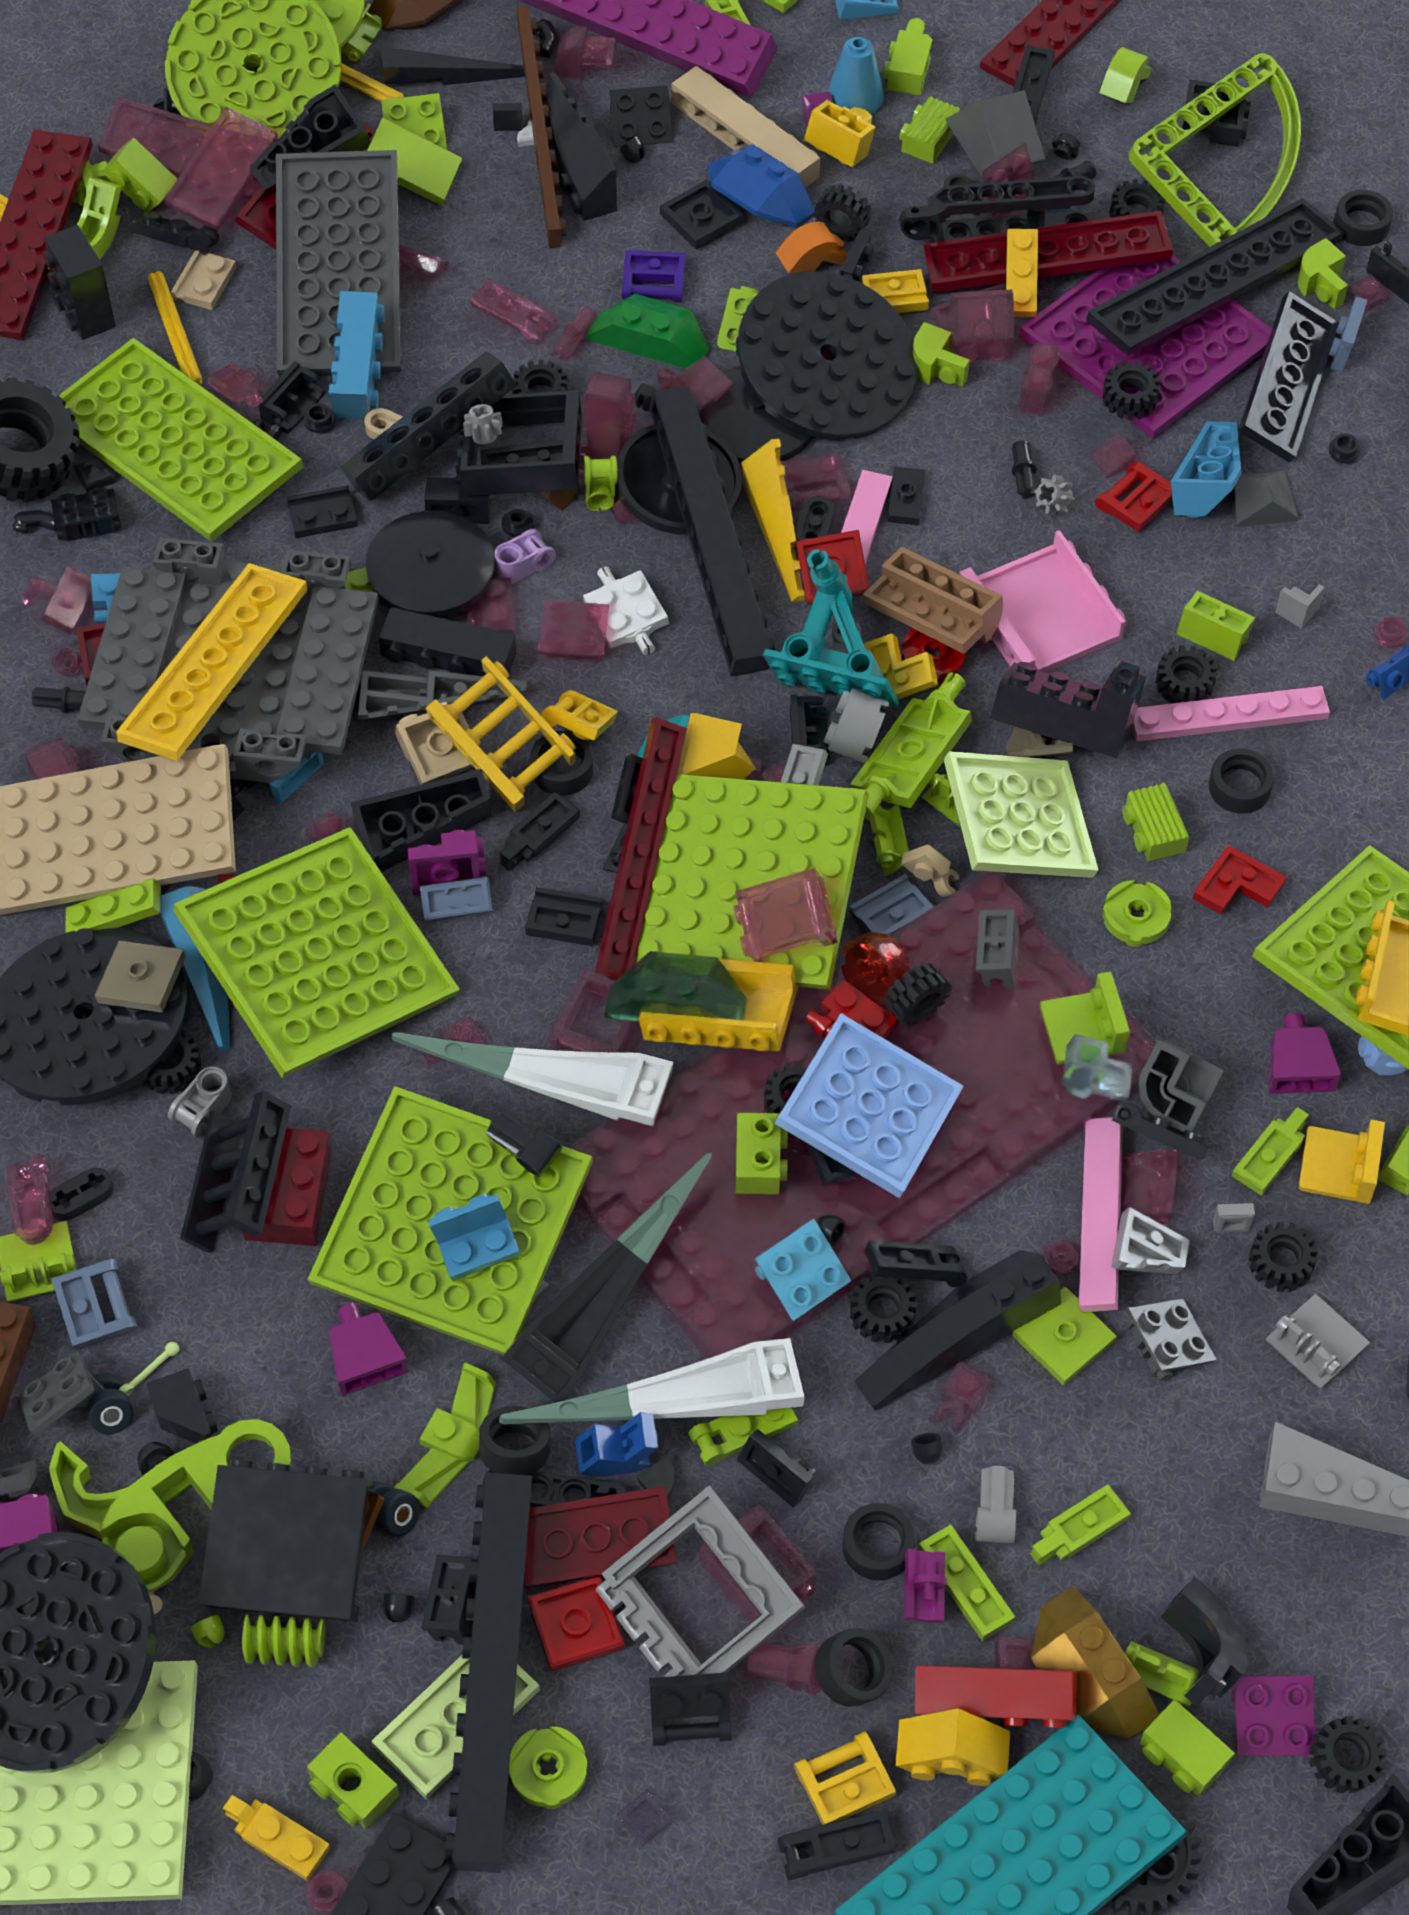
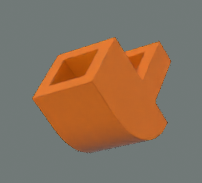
(809, 247)

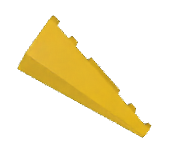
(769, 499)

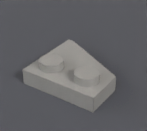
(1148, 1246)

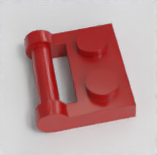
(1142, 503)

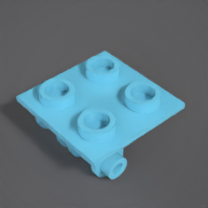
(802, 1269)

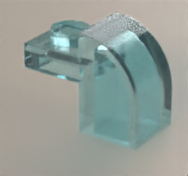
(1090, 1070)

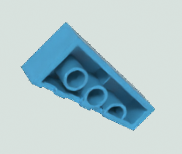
(356, 350)

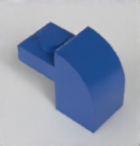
(617, 1450)

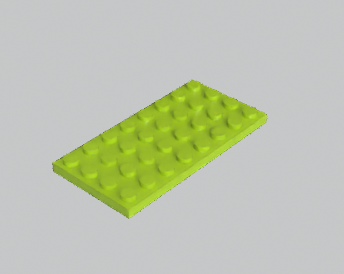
(176, 440)

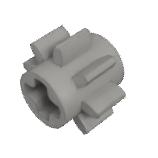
(482, 424)
(1054, 495)

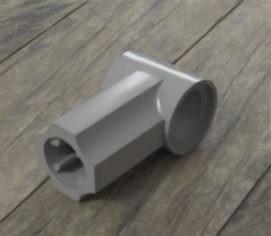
(996, 1514)

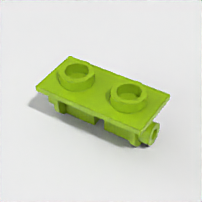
(369, 28)
(889, 838)
(1162, 1673)

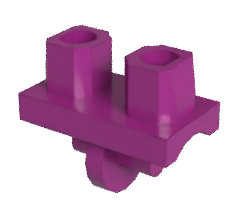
(924, 1586)

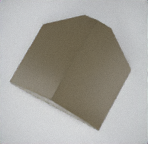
(1034, 745)

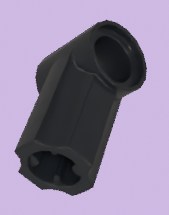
(531, 1147)

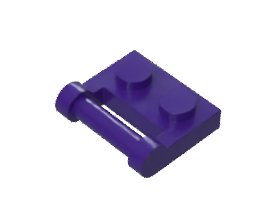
(654, 267)

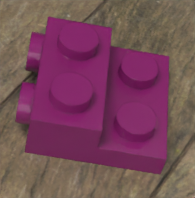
(455, 860)

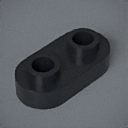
(812, 525)

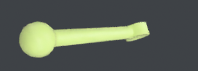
(171, 1349)

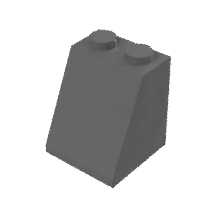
(996, 128)

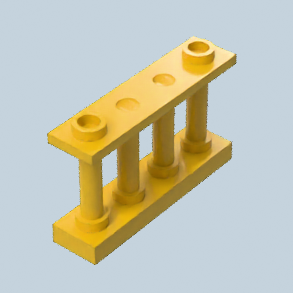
(491, 764)

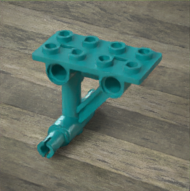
(804, 654)

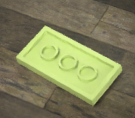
(423, 1737)

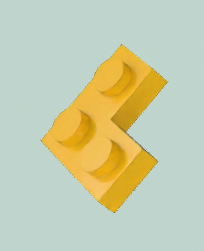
(907, 675)

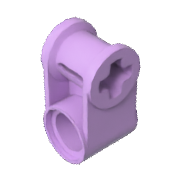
(522, 556)

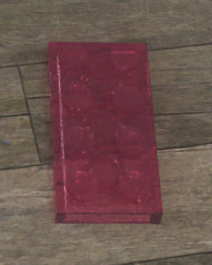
(220, 169)

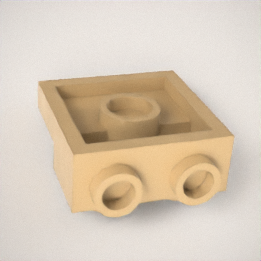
(429, 749)

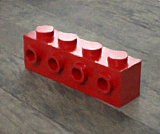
(999, 1693)

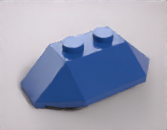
(761, 185)

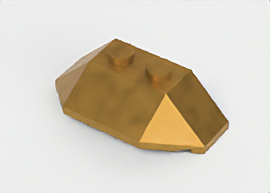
(1108, 1686)

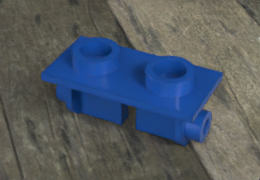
(1391, 676)

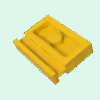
(901, 289)

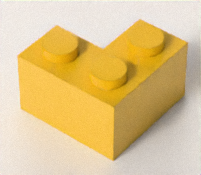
(953, 1745)

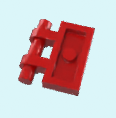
(854, 1005)

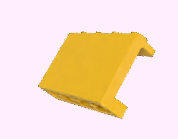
(1386, 974)
(770, 999)

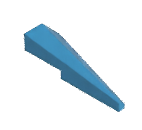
(204, 984)

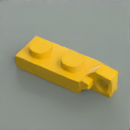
(277, 1836)

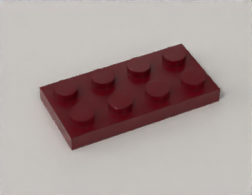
(591, 1534)

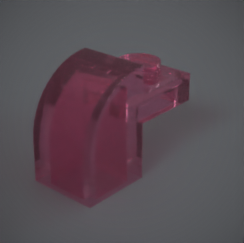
(579, 50)

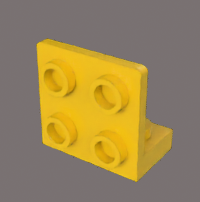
(1342, 1162)

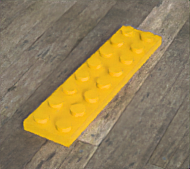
(211, 662)

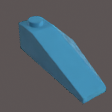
(1207, 470)

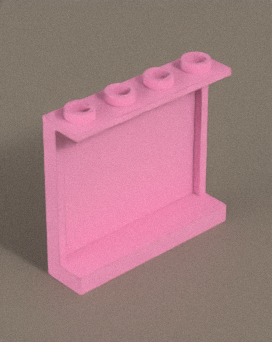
(1051, 607)

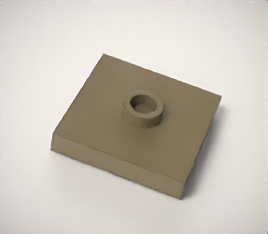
(140, 976)

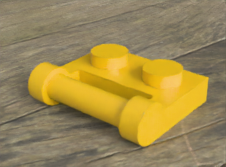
(586, 720)
(848, 1791)

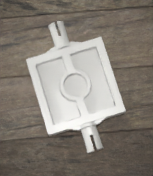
(632, 609)

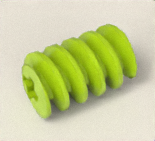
(283, 1641)

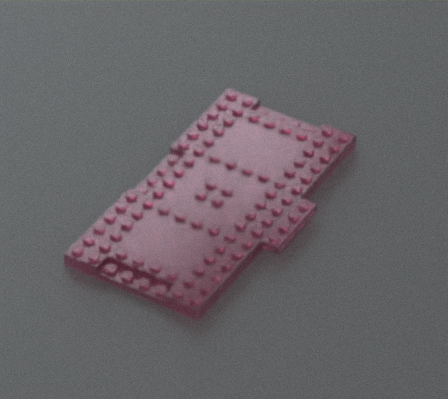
(998, 1127)

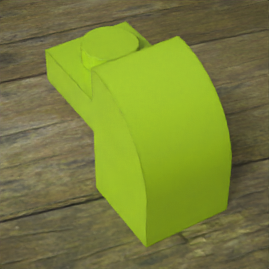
(1125, 75)
(1321, 273)
(934, 357)

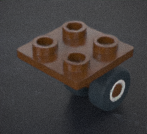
(392, 1509)

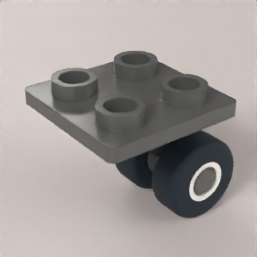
(73, 1386)

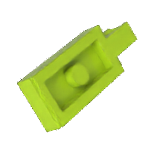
(1271, 1152)
(1080, 1526)

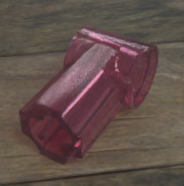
(786, 1665)

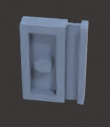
(1348, 330)
(890, 907)

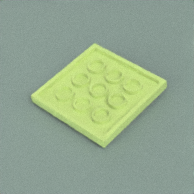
(1020, 815)

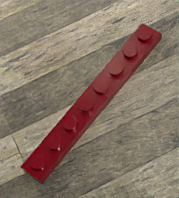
(641, 848)

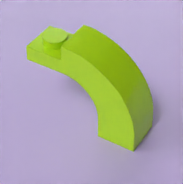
(99, 214)

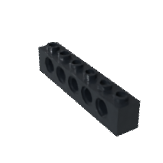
(427, 426)

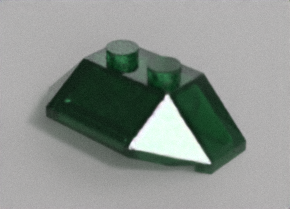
(676, 986)

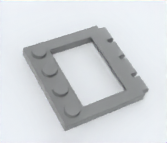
(740, 1558)

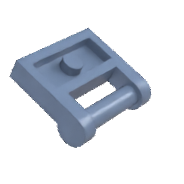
(82, 1308)

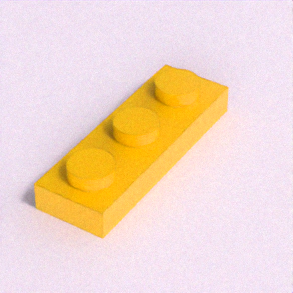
(1022, 270)

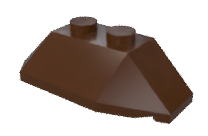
(407, 12)

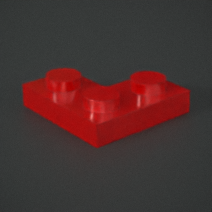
(1234, 874)

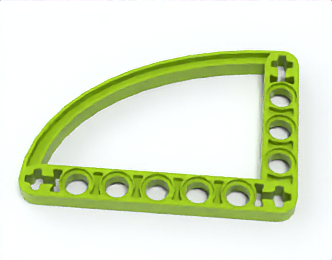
(1198, 203)

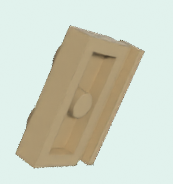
(203, 280)

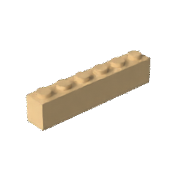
(740, 123)

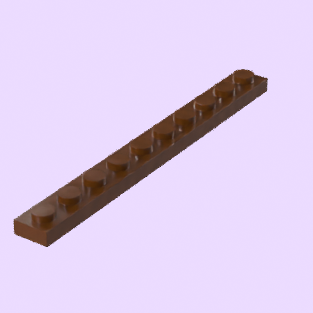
(542, 135)

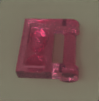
(815, 473)

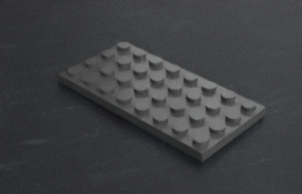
(335, 236)

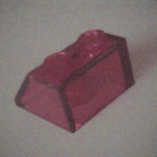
(982, 324)

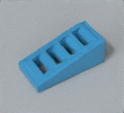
(865, 8)
(290, 782)

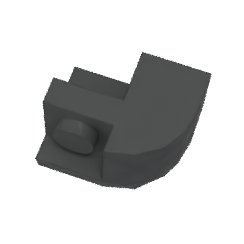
(1177, 1085)

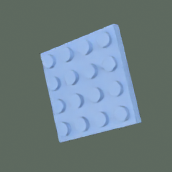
(869, 1105)

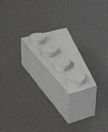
(1331, 1485)

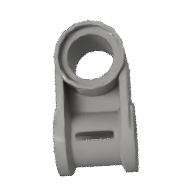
(196, 1103)

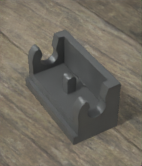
(998, 947)

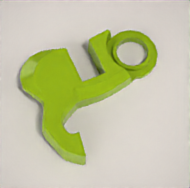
(136, 1517)

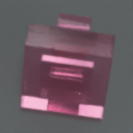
(325, 827)

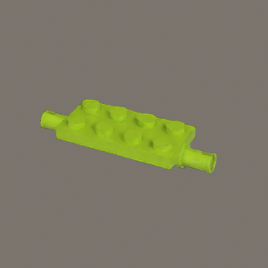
(914, 747)

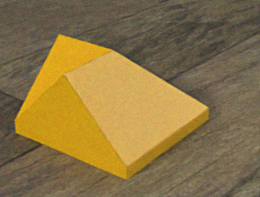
(713, 749)

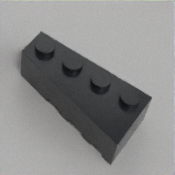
(419, 815)
(1362, 1861)

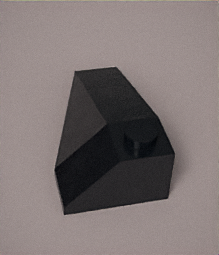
(323, 126)

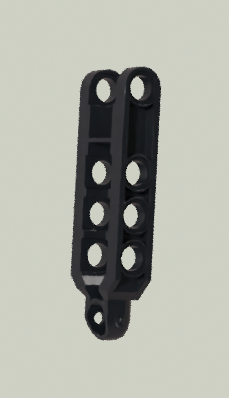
(1041, 194)

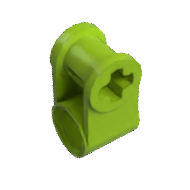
(600, 482)

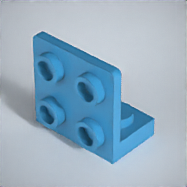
(474, 1236)

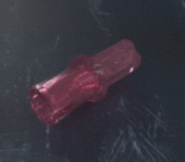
(575, 333)

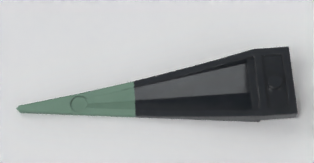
(568, 1332)

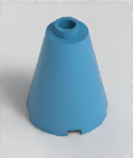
(857, 77)

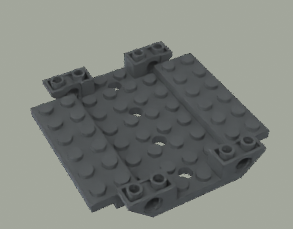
(290, 697)

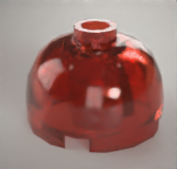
(874, 964)

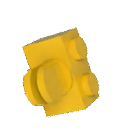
(841, 132)

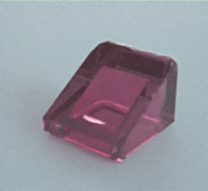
(1114, 456)

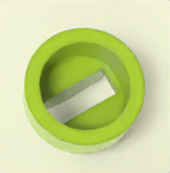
(208, 1631)

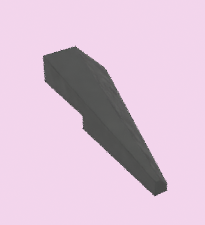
(395, 693)

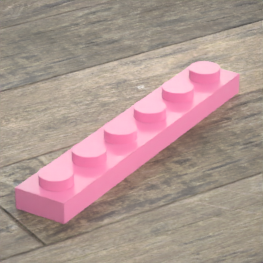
(1230, 713)

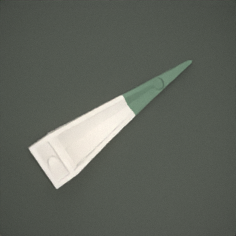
(600, 1082)
(729, 1384)

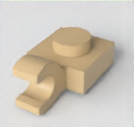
(930, 864)

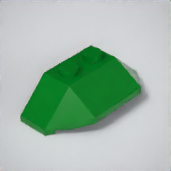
(651, 330)

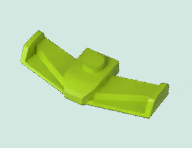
(451, 1437)

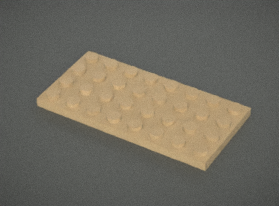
(115, 828)

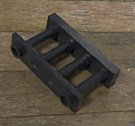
(254, 1175)

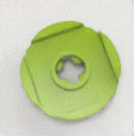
(1134, 929)
(545, 1744)

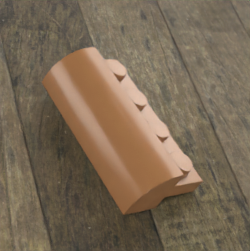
(935, 601)

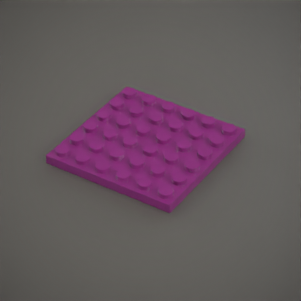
(1188, 361)

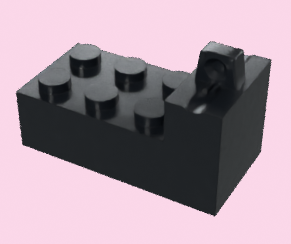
(1071, 709)

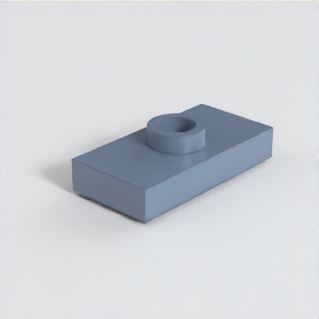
(456, 898)

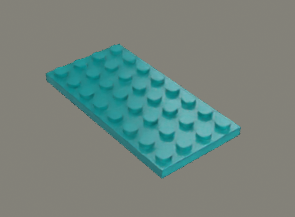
(1038, 1841)

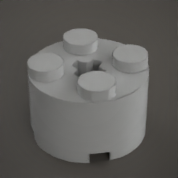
(857, 724)

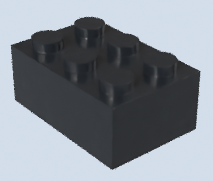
(78, 282)

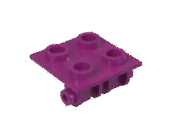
(1274, 1715)

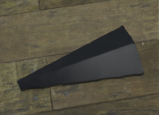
(409, 65)

